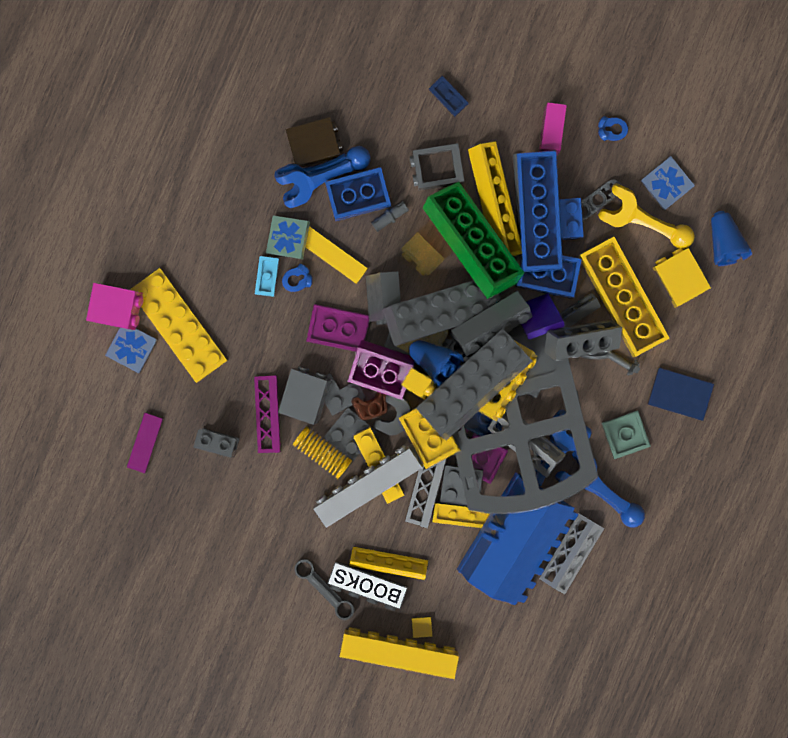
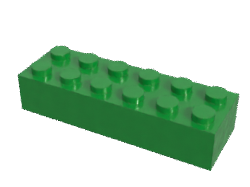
(473, 240)

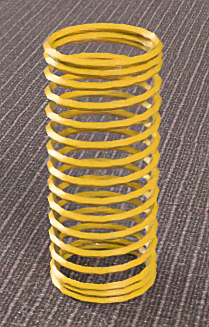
(301, 438)

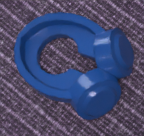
(608, 135)
(300, 270)

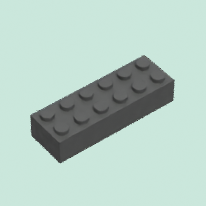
(436, 312)
(474, 384)

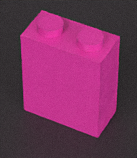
(552, 127)
(114, 306)

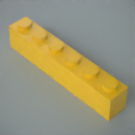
(494, 194)

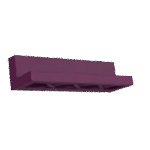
(274, 408)

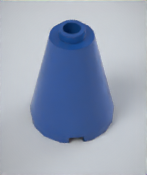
(727, 240)
(435, 360)

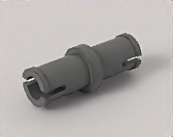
(390, 216)

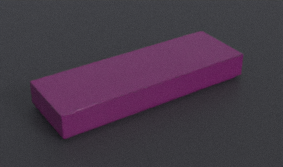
(144, 443)

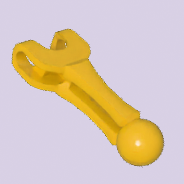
(680, 236)

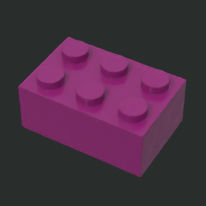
(380, 369)

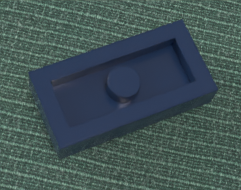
(448, 96)

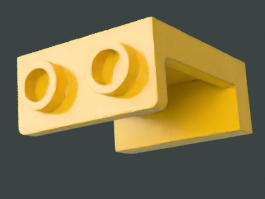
(681, 276)

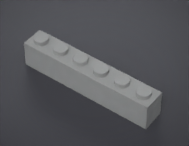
(368, 486)

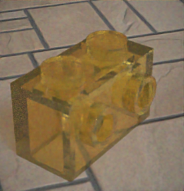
(422, 254)

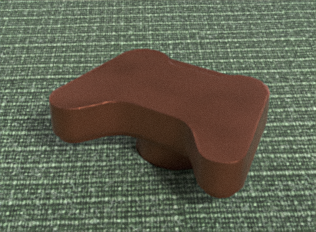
(370, 408)

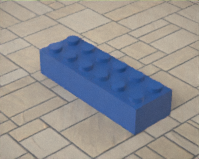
(539, 211)

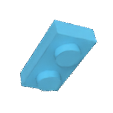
(266, 276)

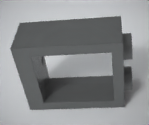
(457, 165)

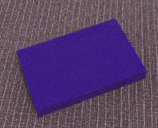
(544, 317)

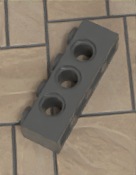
(583, 340)

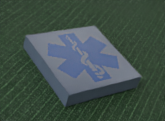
(667, 183)
(131, 348)

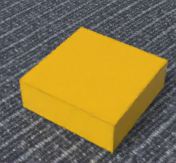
(422, 627)

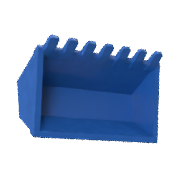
(513, 547)

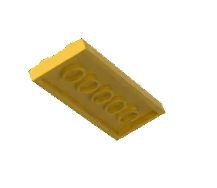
(179, 326)

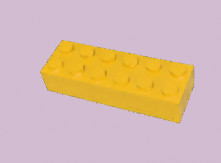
(623, 296)
(399, 653)

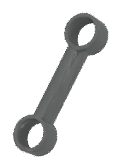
(325, 590)

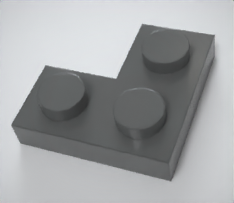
(340, 399)

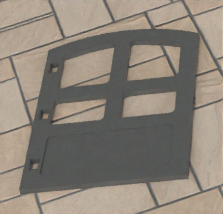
(544, 375)

